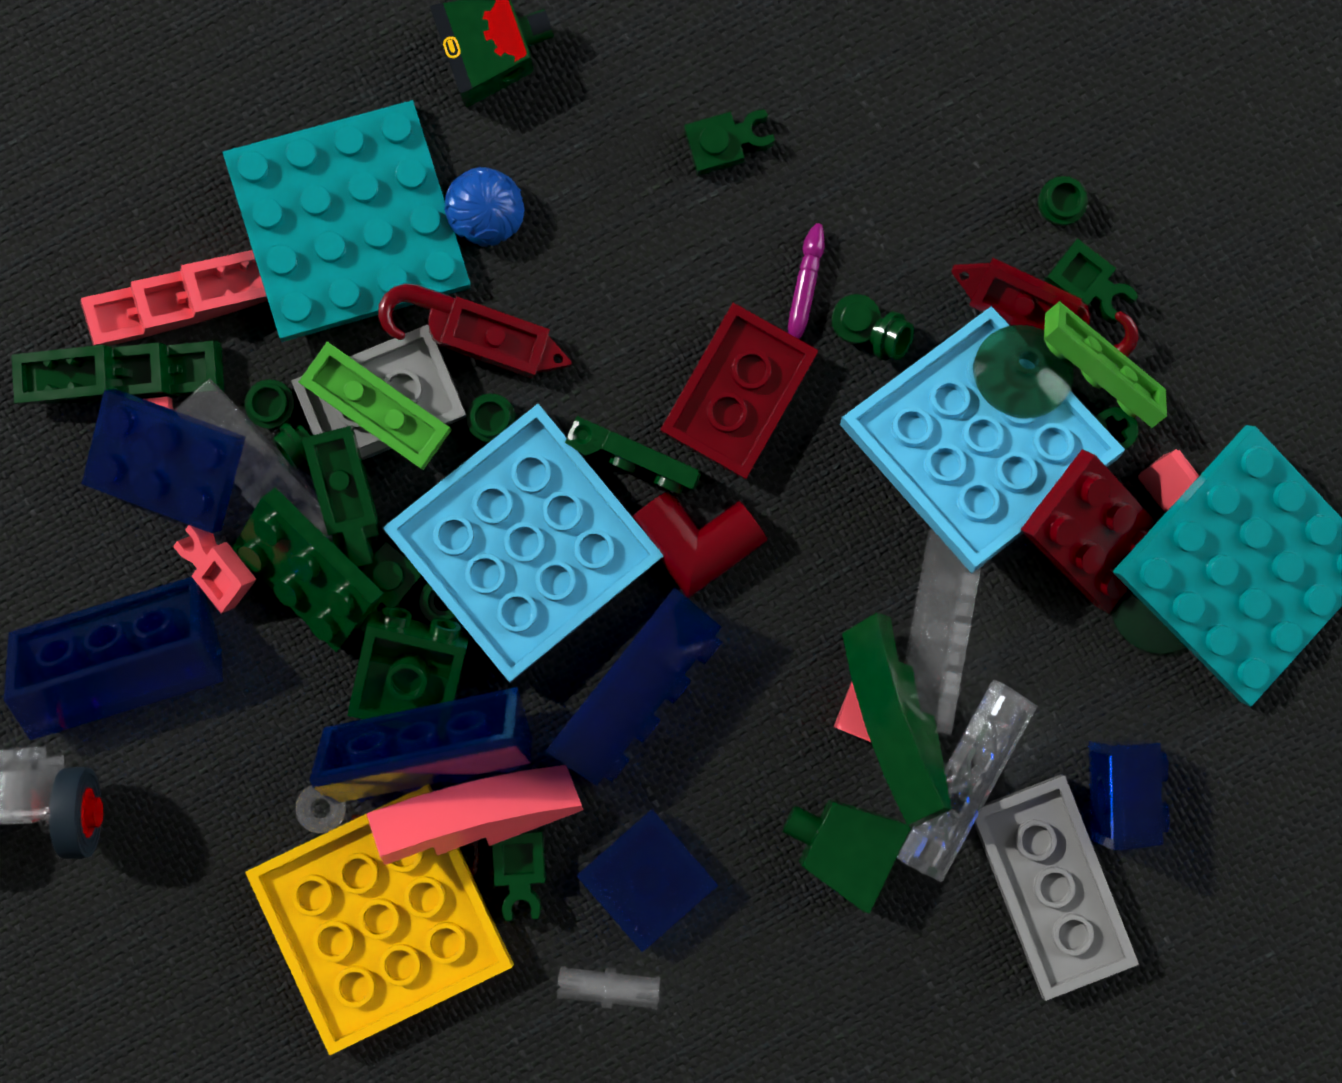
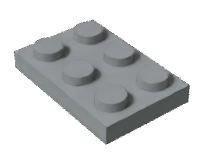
(409, 366)

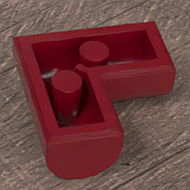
(694, 554)

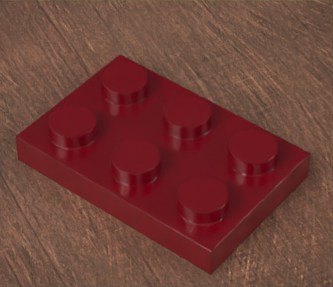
(739, 391)
(1089, 528)

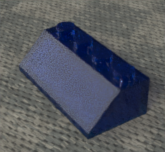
(111, 658)
(635, 688)
(422, 747)

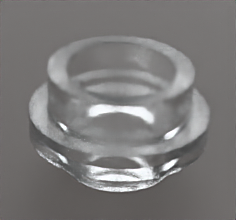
(310, 820)

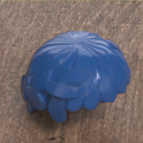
(484, 206)

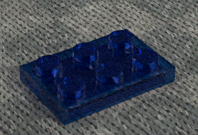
(163, 460)

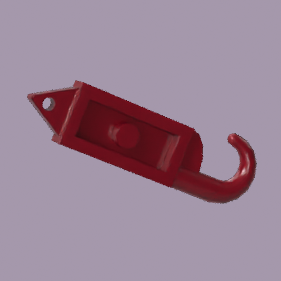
(1026, 299)
(477, 331)

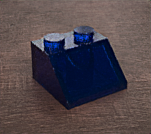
(1127, 794)

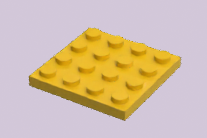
(375, 936)

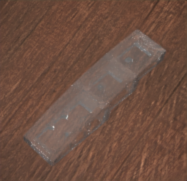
(260, 463)

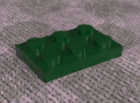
(306, 570)

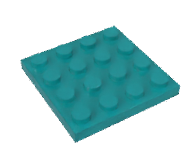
(345, 218)
(1242, 565)

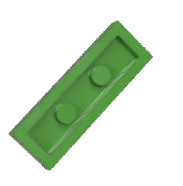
(1104, 365)
(375, 405)

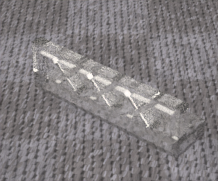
(941, 630)
(970, 779)

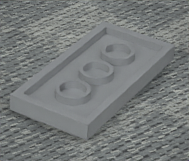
(1054, 887)

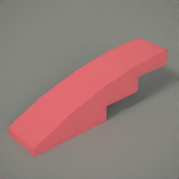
(174, 299)
(473, 811)

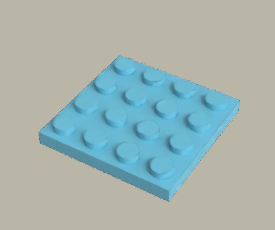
(961, 459)
(523, 542)

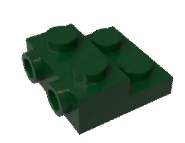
(406, 664)

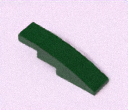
(139, 370)
(900, 733)

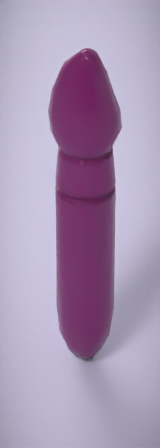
(813, 250)

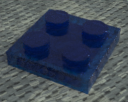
(647, 880)

